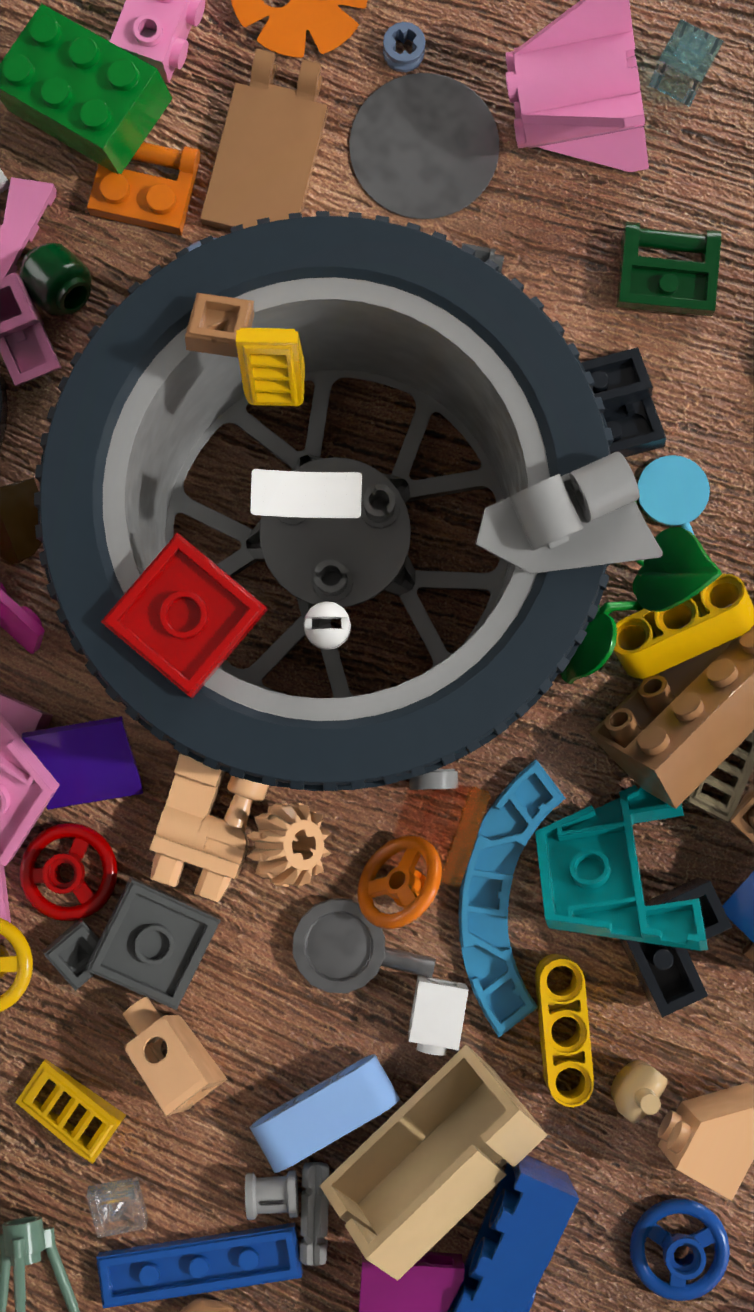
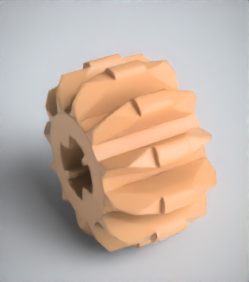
(289, 844)

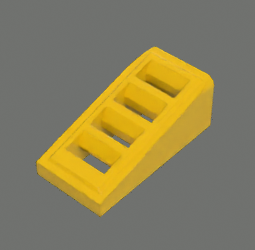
(271, 366)
(58, 1125)

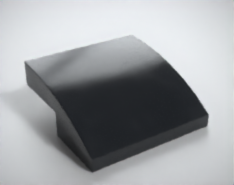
(627, 400)

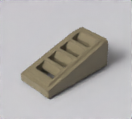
(732, 792)

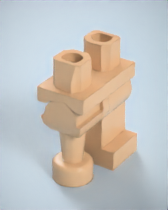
(195, 836)

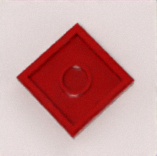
(184, 615)

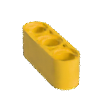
(706, 627)
(576, 1050)

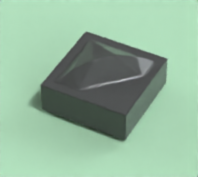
(72, 952)

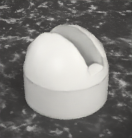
(328, 637)

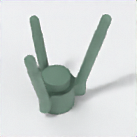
(22, 1246)

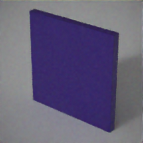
(87, 760)

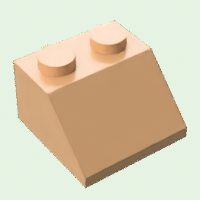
(712, 1138)

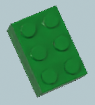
(82, 89)

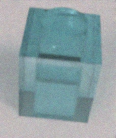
(685, 62)

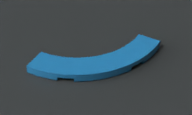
(486, 895)

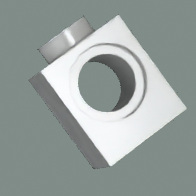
(437, 1015)

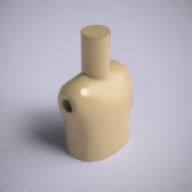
(638, 1090)

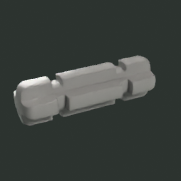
(314, 1214)

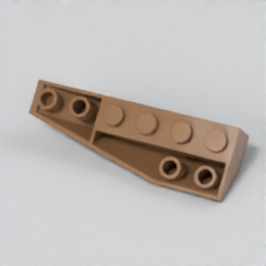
(684, 720)

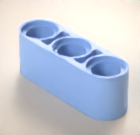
(324, 1113)

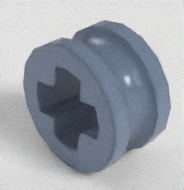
(403, 62)

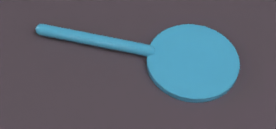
(673, 491)

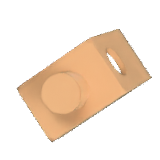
(185, 1071)

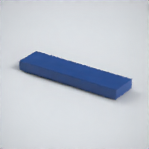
(199, 1265)

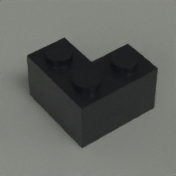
(668, 971)

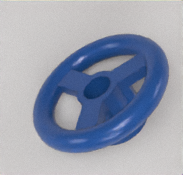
(683, 1268)

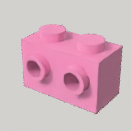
(158, 31)

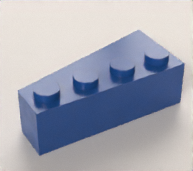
(516, 1238)

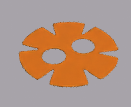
(288, 24)

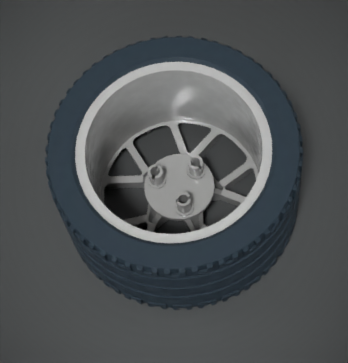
(366, 307)

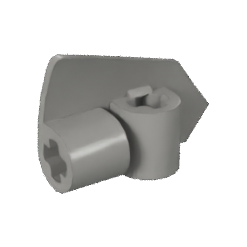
(571, 521)

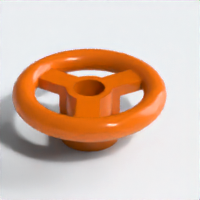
(403, 884)

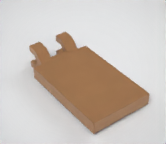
(266, 147)

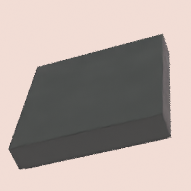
(153, 943)

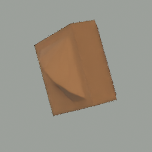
(215, 324)

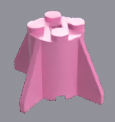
(581, 87)

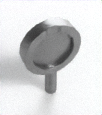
(344, 951)

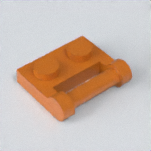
(147, 198)

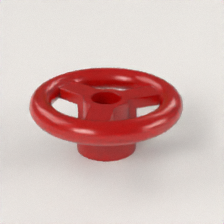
(51, 872)

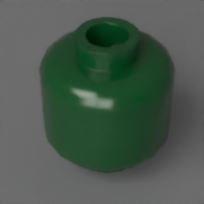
(56, 279)

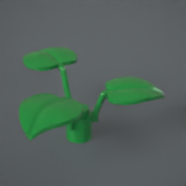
(658, 587)

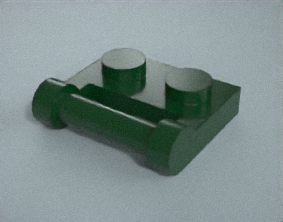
(668, 283)

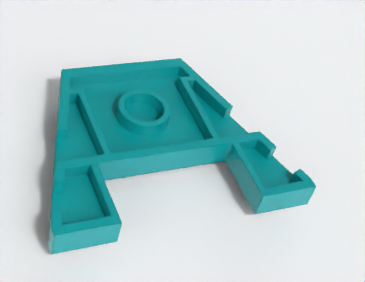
(595, 877)

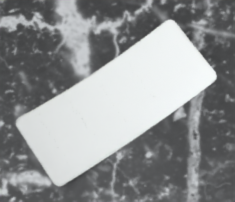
(306, 494)

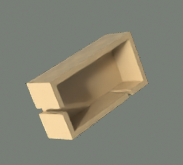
(431, 1162)

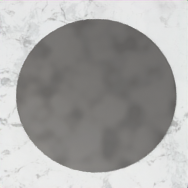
(424, 146)

